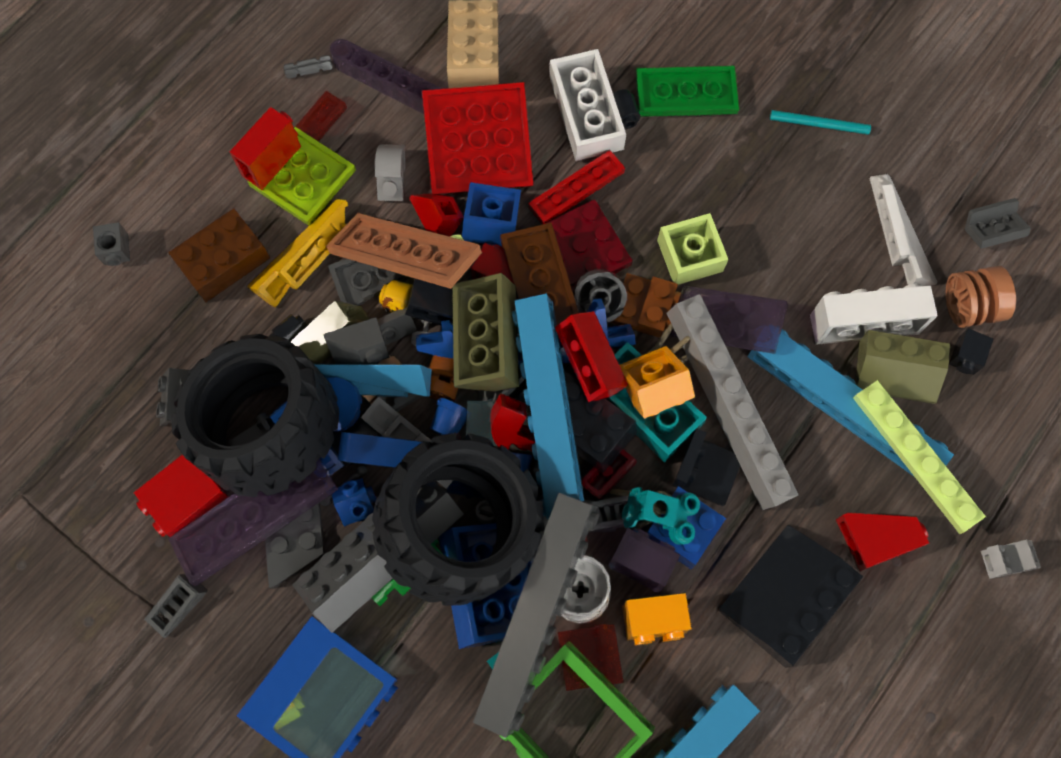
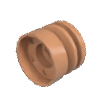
(980, 296)

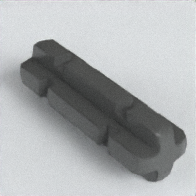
(308, 66)

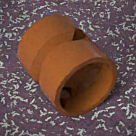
(442, 373)

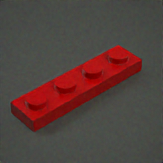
(576, 187)

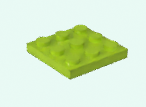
(308, 179)

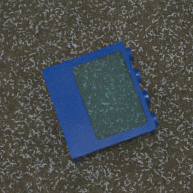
(318, 696)

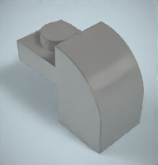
(389, 171)
(1010, 559)

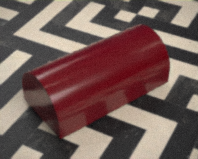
(599, 484)

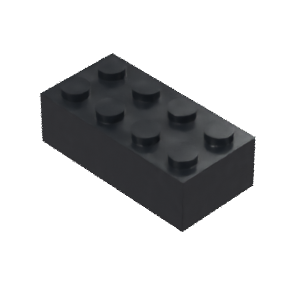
(598, 426)

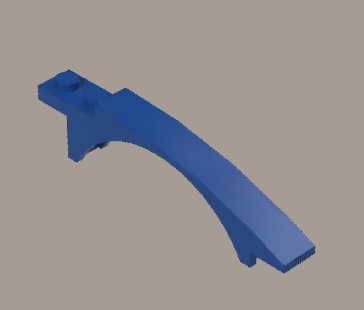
(442, 342)

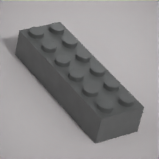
(354, 570)

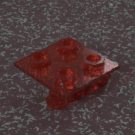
(599, 647)

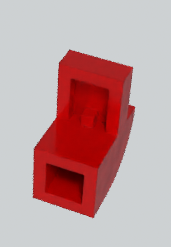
(507, 424)

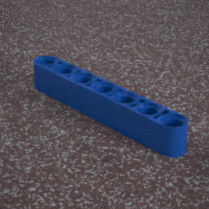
(388, 451)

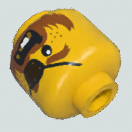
(395, 296)

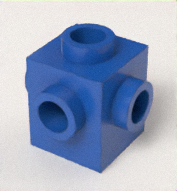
(354, 501)

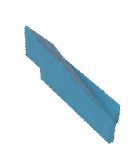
(383, 379)

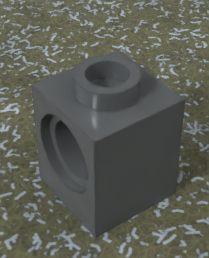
(107, 235)

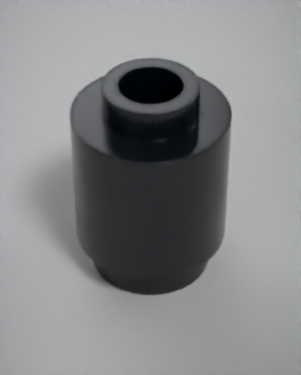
(627, 108)
(289, 327)

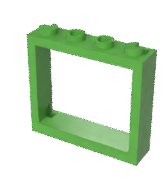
(603, 688)

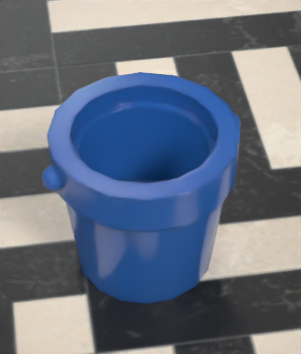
(448, 417)

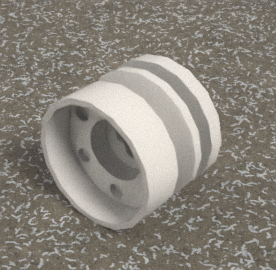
(597, 583)

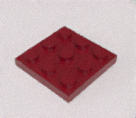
(588, 242)

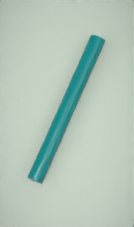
(820, 122)

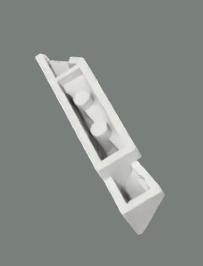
(899, 233)

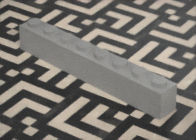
(732, 403)

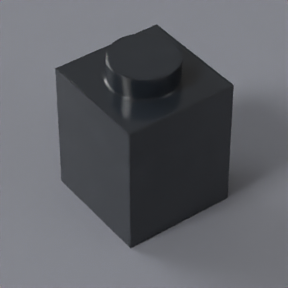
(971, 352)

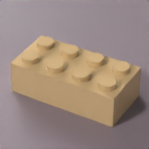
(473, 43)

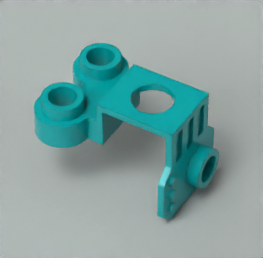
(641, 505)

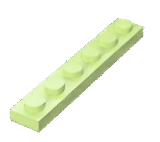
(919, 457)

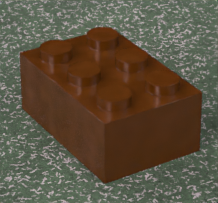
(219, 255)

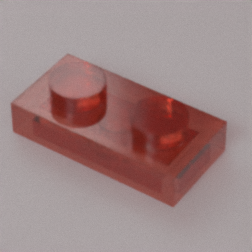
(322, 116)

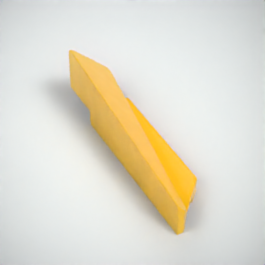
(301, 256)

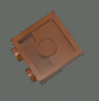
(648, 304)

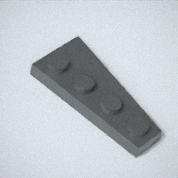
(358, 281)

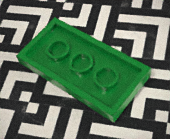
(687, 91)

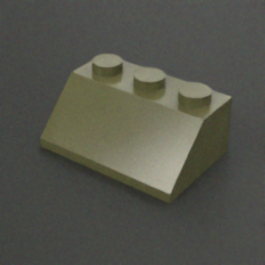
(903, 365)

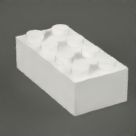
(587, 105)
(886, 310)

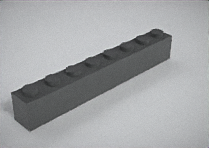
(535, 615)

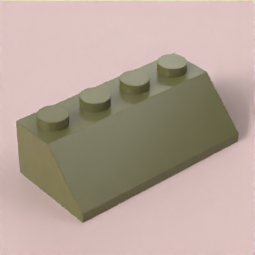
(485, 334)

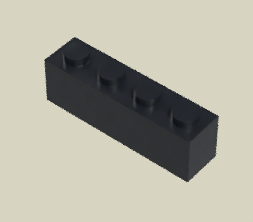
(430, 302)

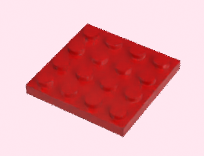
(477, 137)

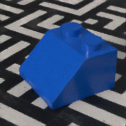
(490, 213)

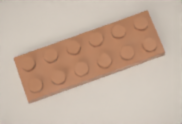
(405, 250)

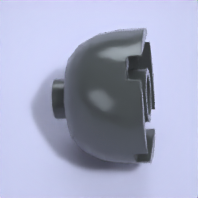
(603, 285)

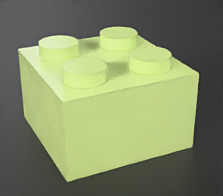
(692, 249)

